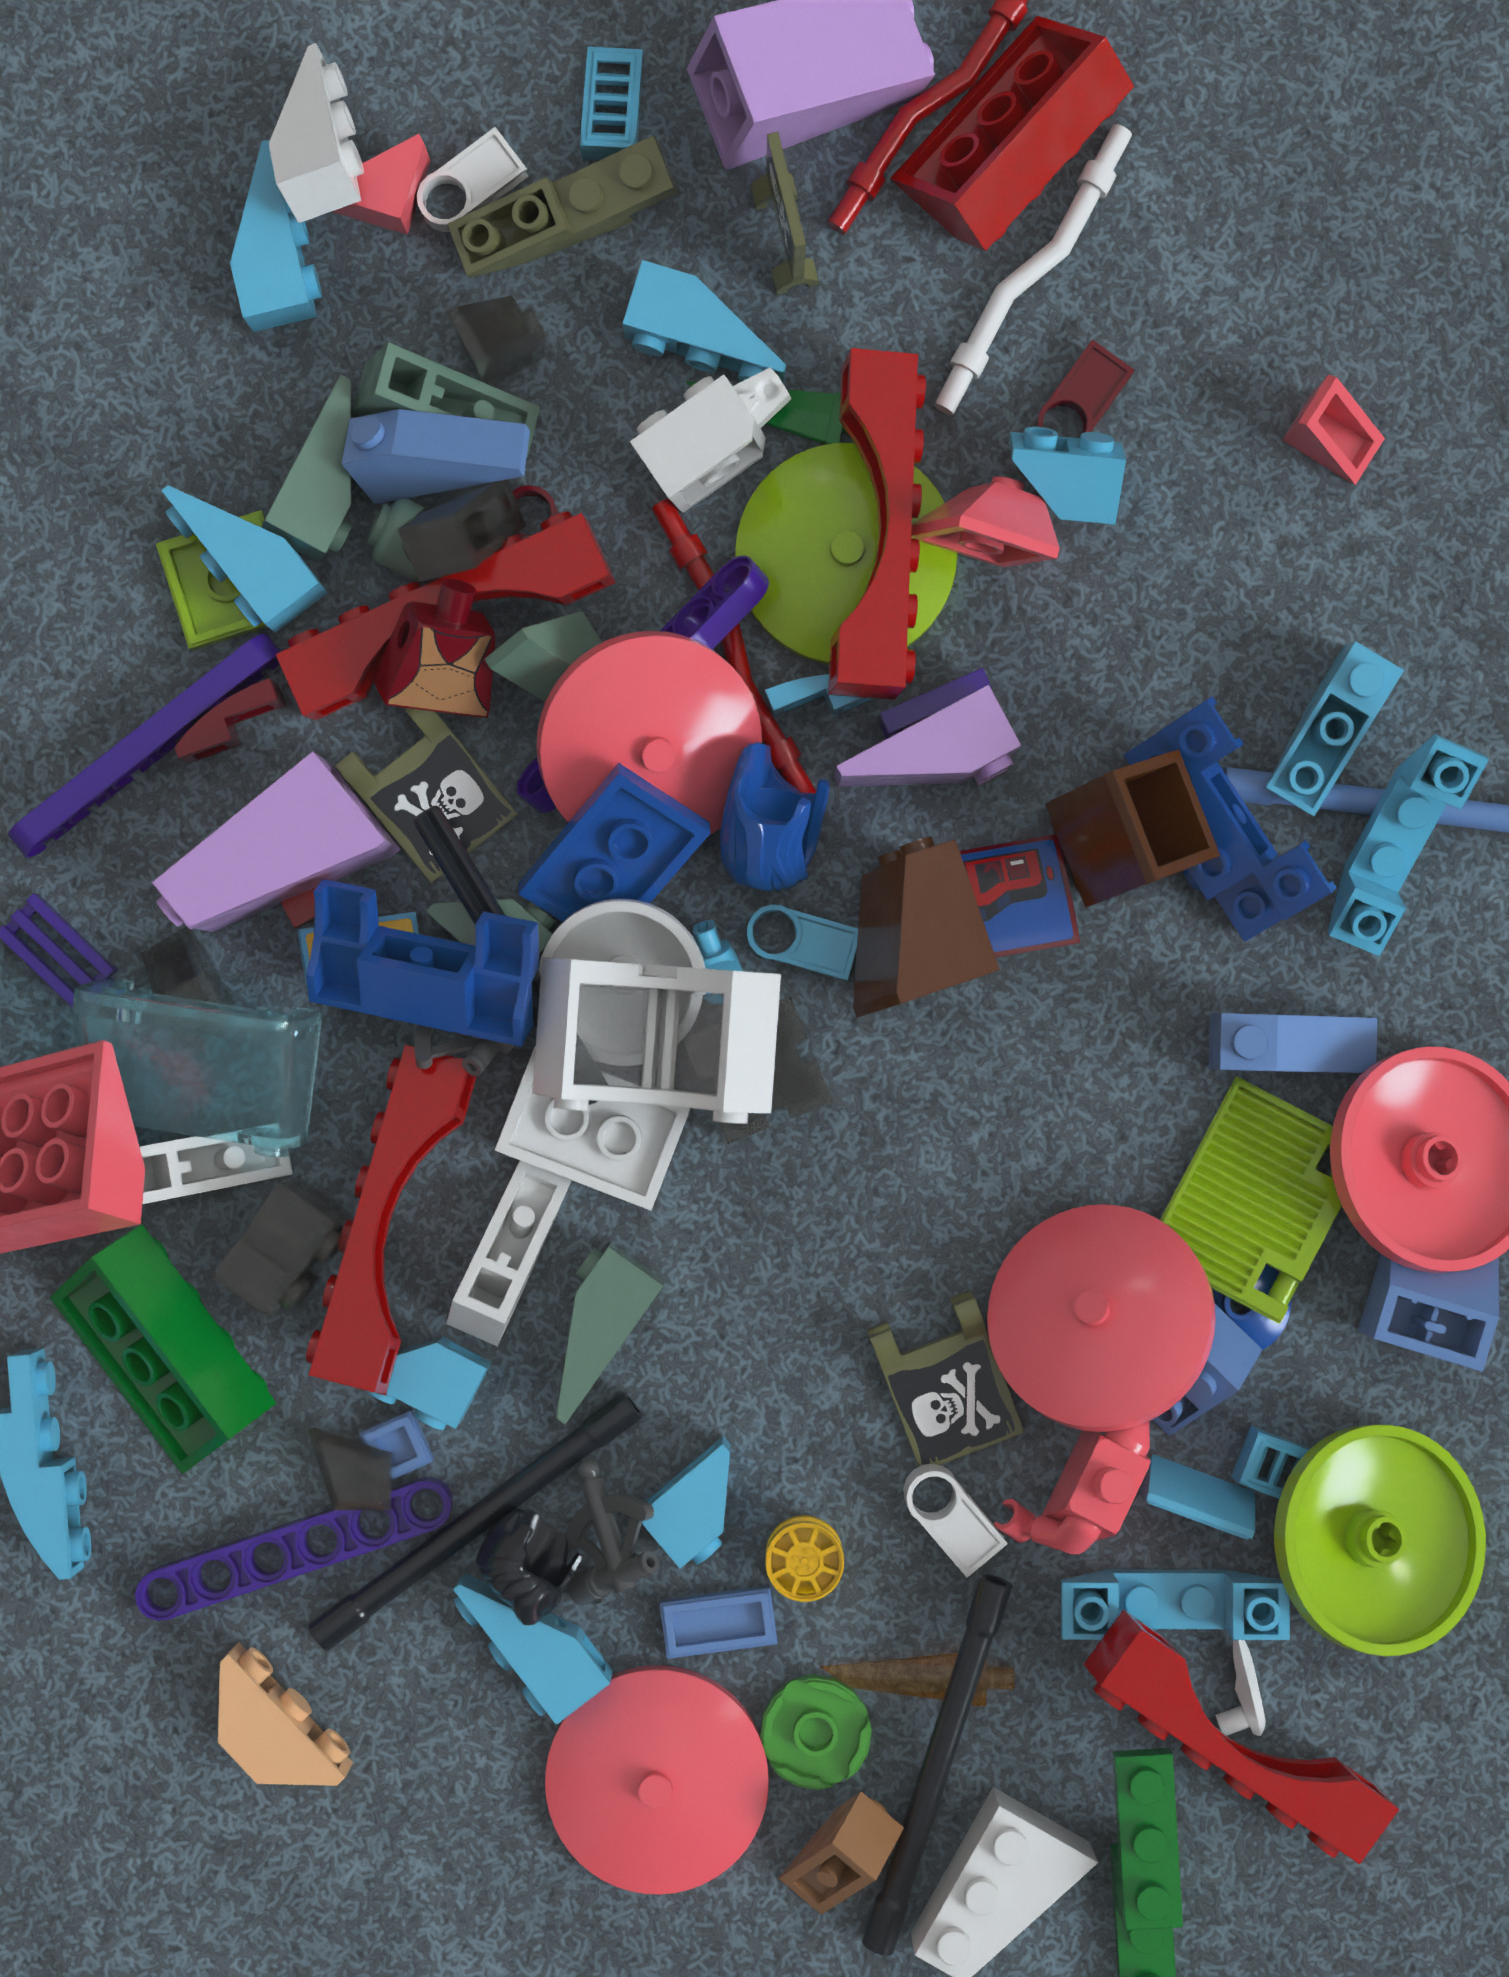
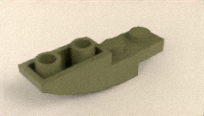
(563, 212)

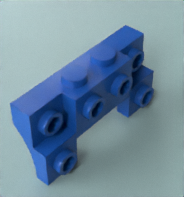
(1244, 876)
(422, 977)

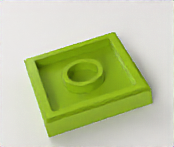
(201, 601)

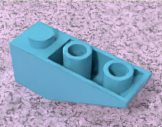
(268, 256)
(685, 317)
(260, 564)
(1333, 726)
(550, 1657)

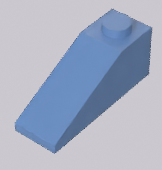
(429, 453)
(1292, 1043)

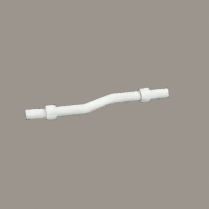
(1094, 184)

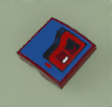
(1023, 894)

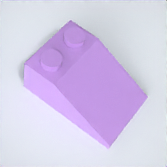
(945, 748)

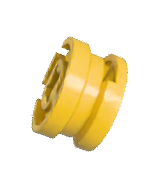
(804, 1558)

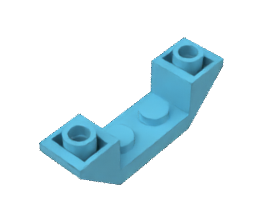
(1394, 836)
(1176, 1599)

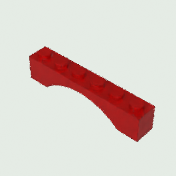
(880, 416)
(340, 663)
(358, 1332)
(1322, 1794)

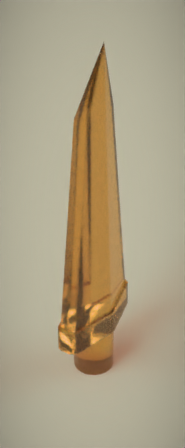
(919, 1676)

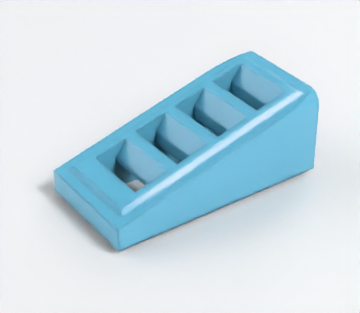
(601, 145)
(1253, 1456)

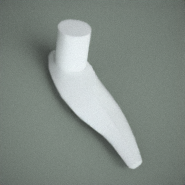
(1251, 1710)

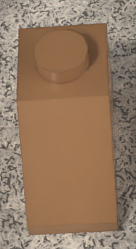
(843, 1853)

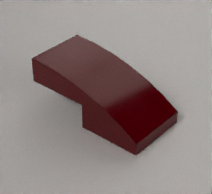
(216, 729)

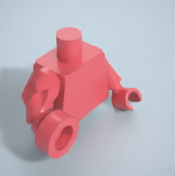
(1090, 1493)

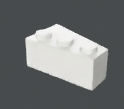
(997, 1885)

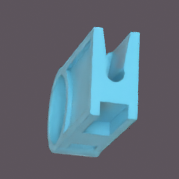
(818, 945)

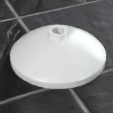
(625, 934)

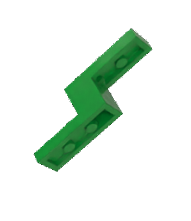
(1145, 1863)

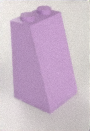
(804, 70)
(274, 849)

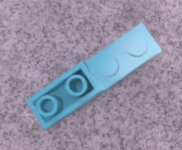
(40, 1488)

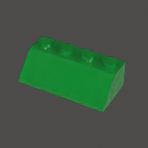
(162, 1348)

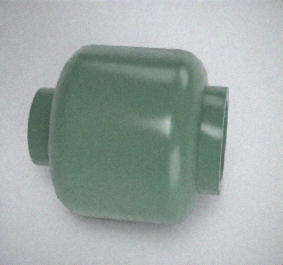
(386, 540)

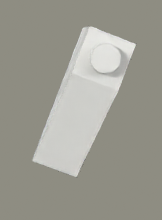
(204, 1165)
(507, 1253)

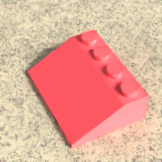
(66, 1149)

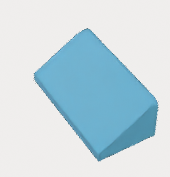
(1199, 1497)

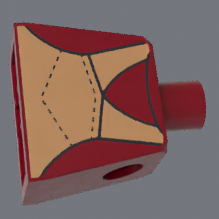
(439, 656)

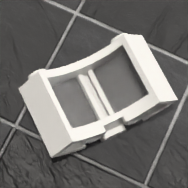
(656, 1041)

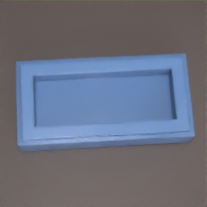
(718, 1622)

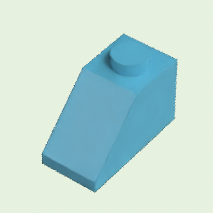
(692, 1507)

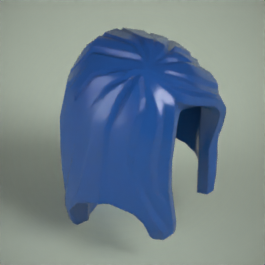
(769, 824)

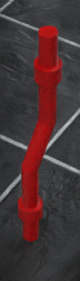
(868, 177)
(689, 554)

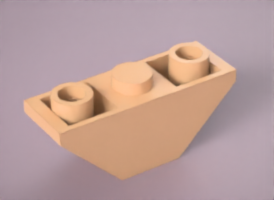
(271, 1727)

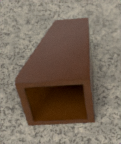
(1132, 827)
(917, 927)

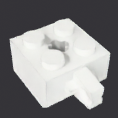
(709, 435)

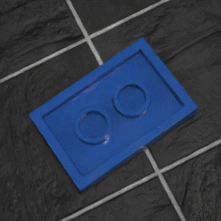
(615, 847)

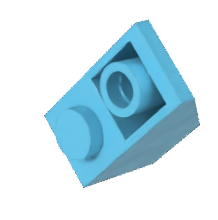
(1073, 475)
(437, 1381)

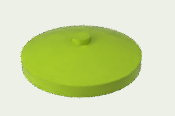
(817, 543)
(1380, 1539)

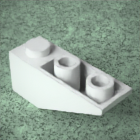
(311, 145)

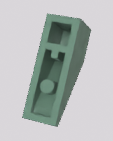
(412, 382)
(318, 487)
(604, 1313)

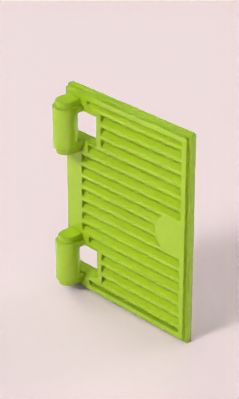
(1256, 1197)

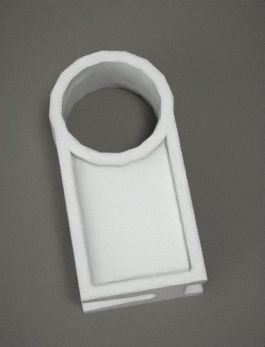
(481, 170)
(960, 1526)

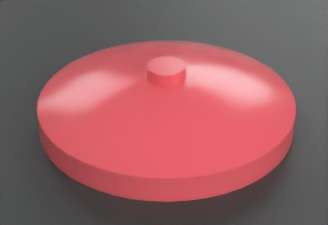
(657, 709)
(1426, 1159)
(1101, 1318)
(657, 1780)

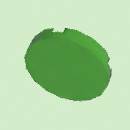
(822, 1713)

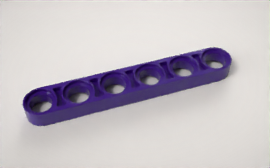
(705, 618)
(142, 746)
(297, 1554)

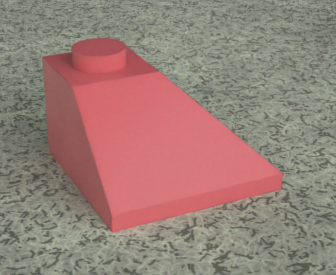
(992, 525)

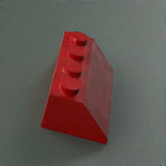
(1014, 130)

